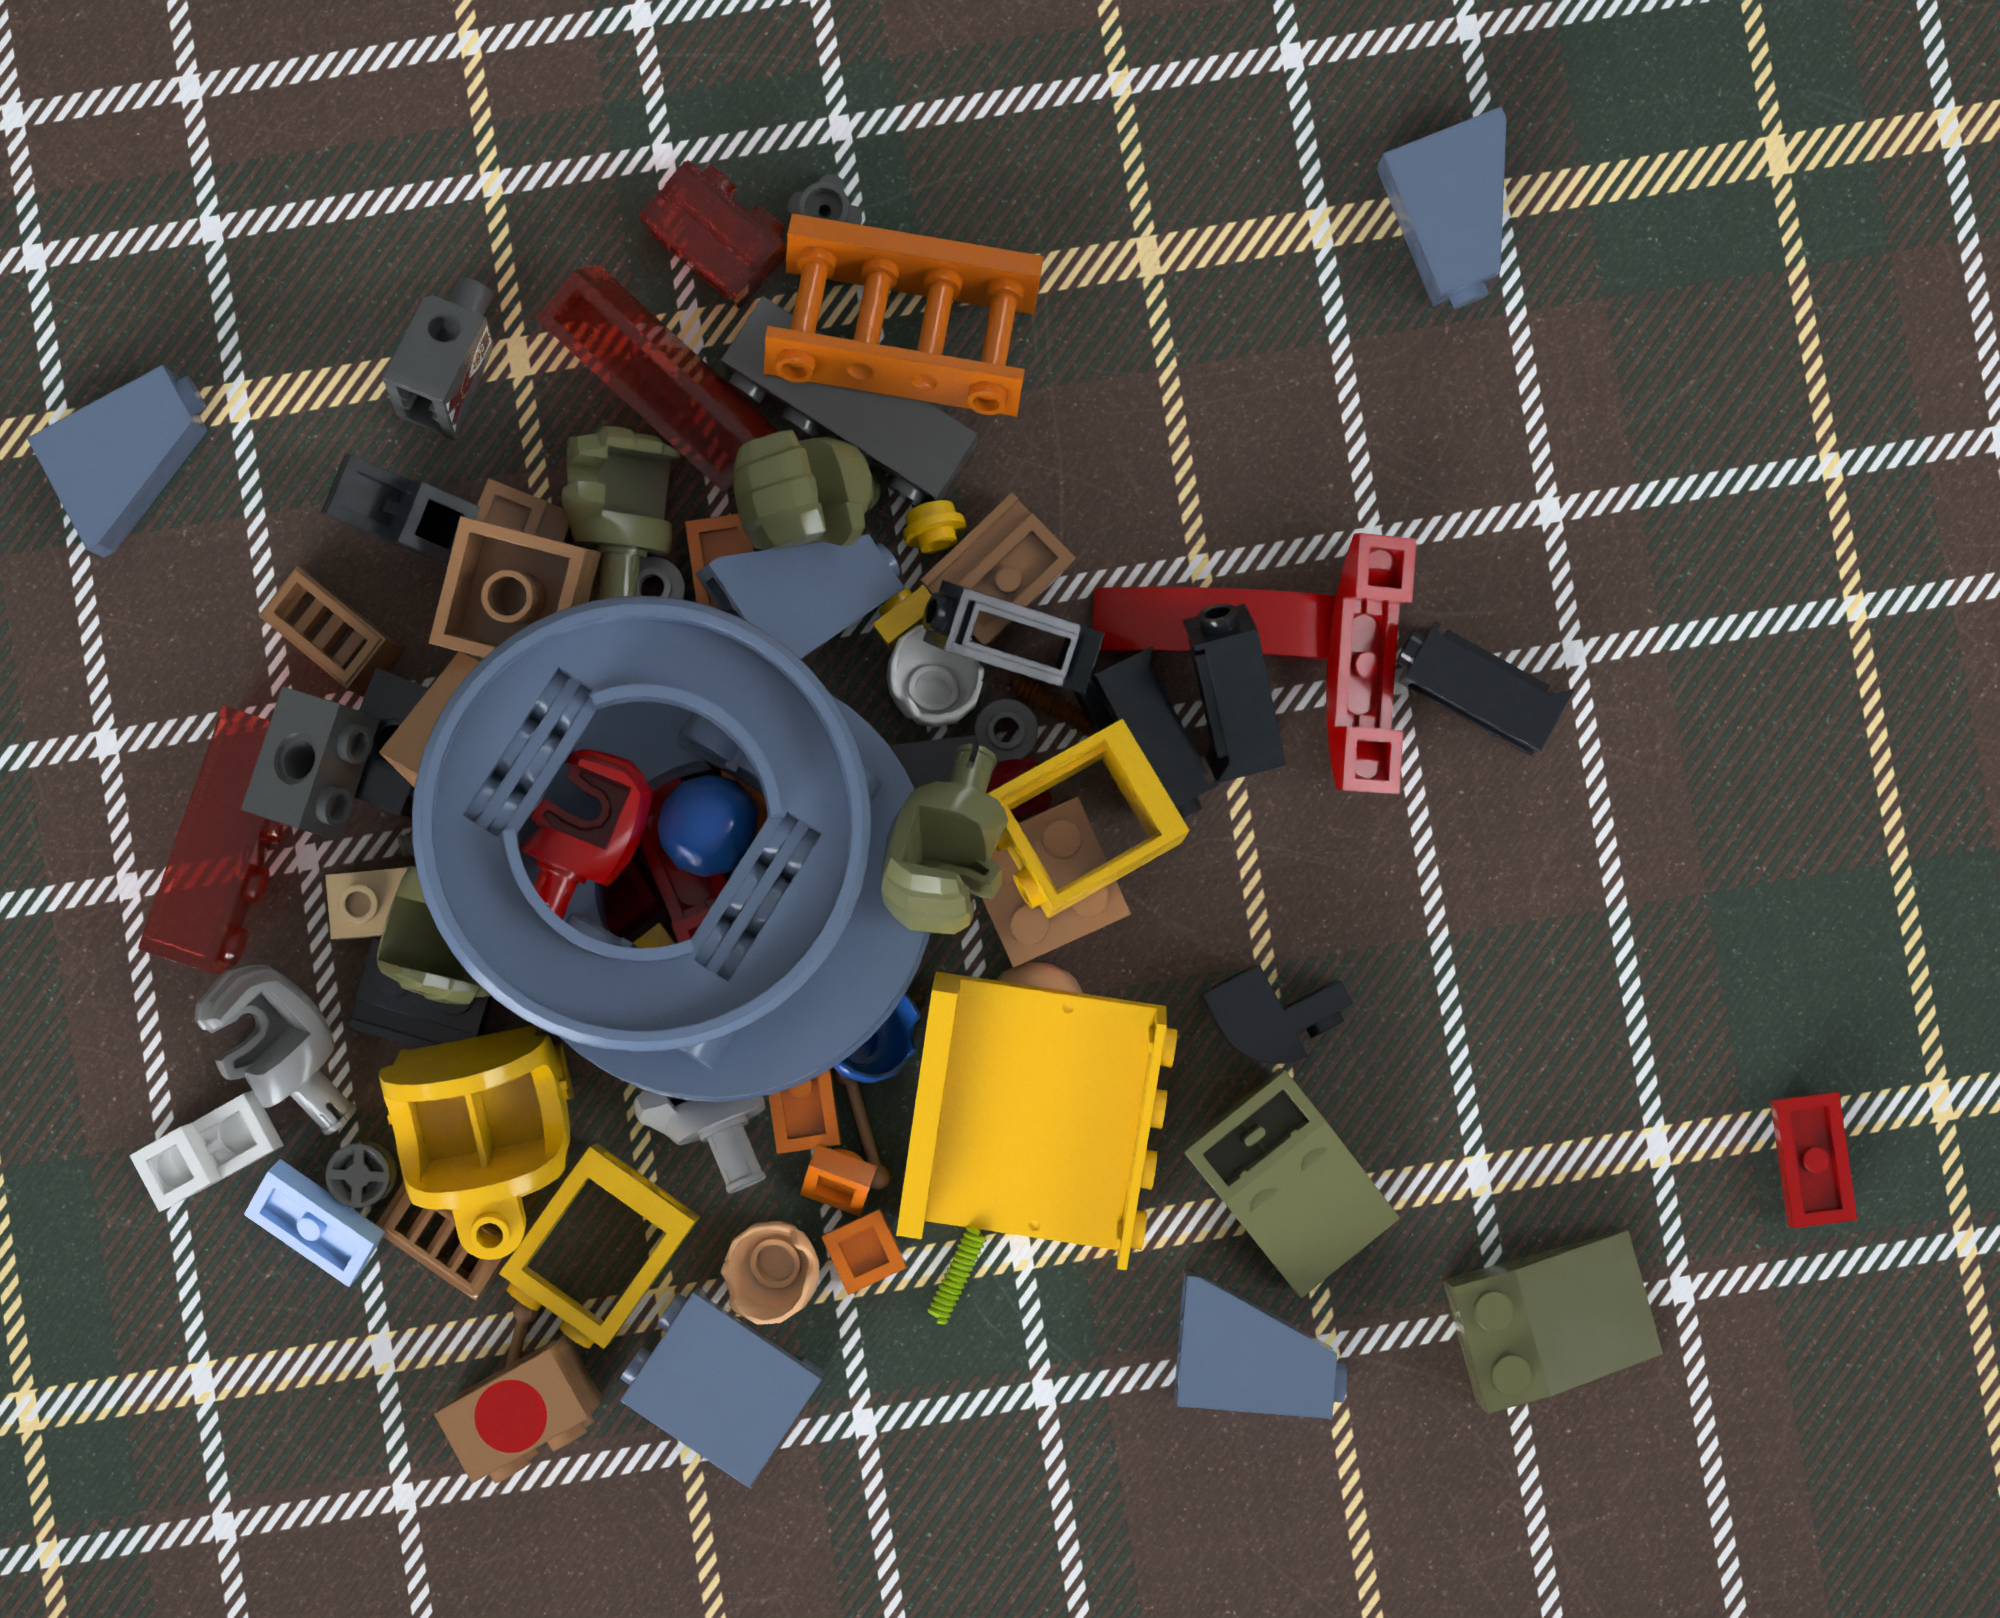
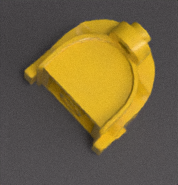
(481, 1129)

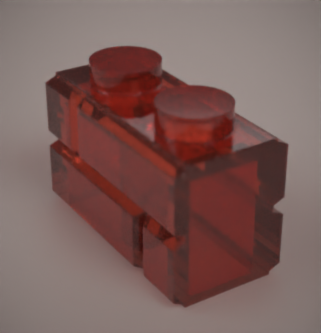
(714, 232)

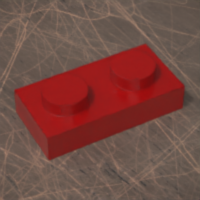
(1813, 1159)

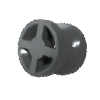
(348, 1174)

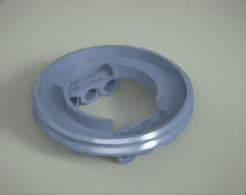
(510, 736)
(839, 1002)

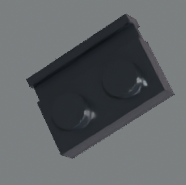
(407, 1016)

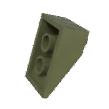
(1552, 1320)

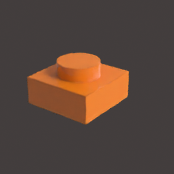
(838, 1179)
(864, 1251)

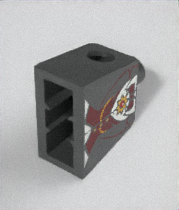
(442, 359)

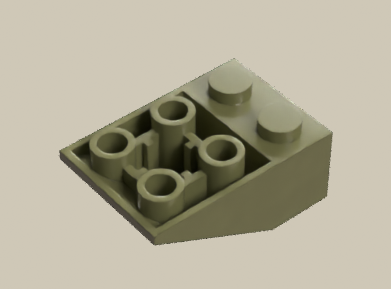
(1290, 1182)

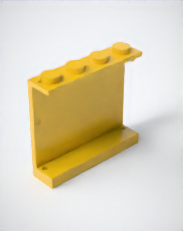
(1036, 1113)

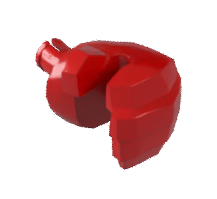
(597, 849)

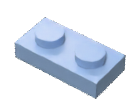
(314, 1222)

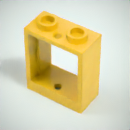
(1138, 785)
(633, 1191)

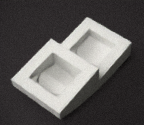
(206, 1150)

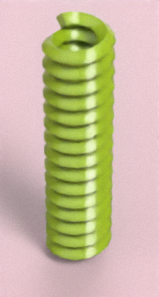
(957, 1274)

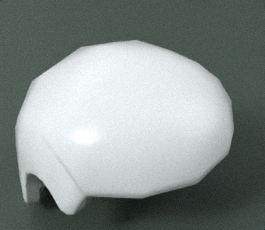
(930, 682)

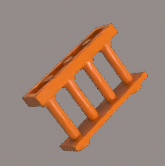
(912, 265)

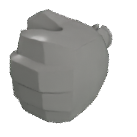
(284, 1048)
(712, 1122)

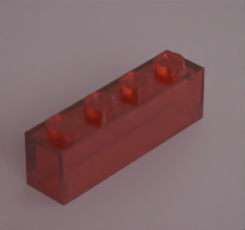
(653, 372)
(215, 856)

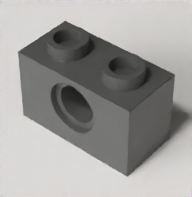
(310, 763)

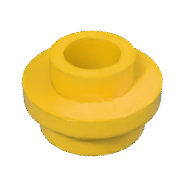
(933, 526)

